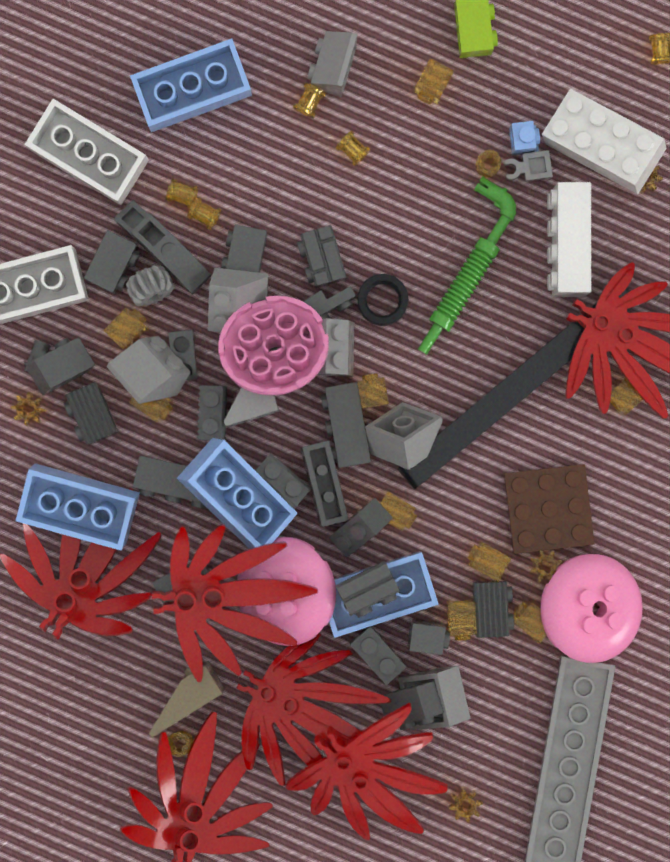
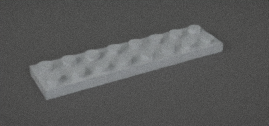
(570, 761)

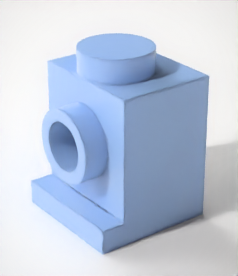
(524, 137)

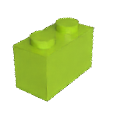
(474, 27)

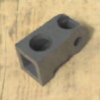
(183, 346)

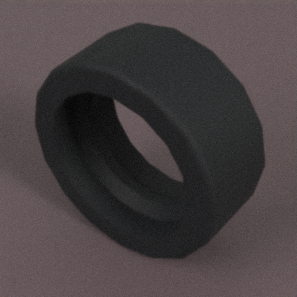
(394, 283)

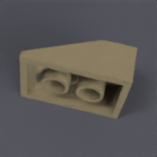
(189, 697)

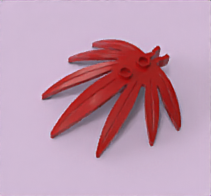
(616, 331)
(75, 593)
(203, 596)
(282, 702)
(354, 770)
(187, 821)

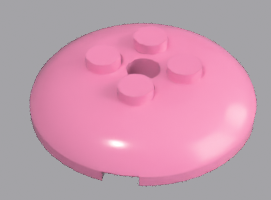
(271, 324)
(301, 564)
(569, 604)

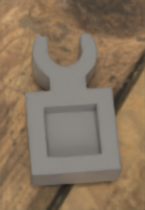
(533, 166)

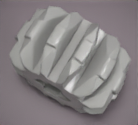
(149, 286)

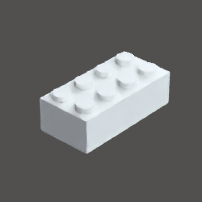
(604, 141)
(86, 152)
(570, 239)
(40, 284)

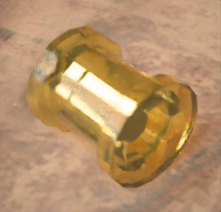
(660, 48)
(309, 100)
(352, 148)
(480, 166)
(181, 193)
(204, 213)
(186, 747)

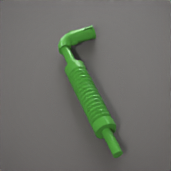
(474, 267)

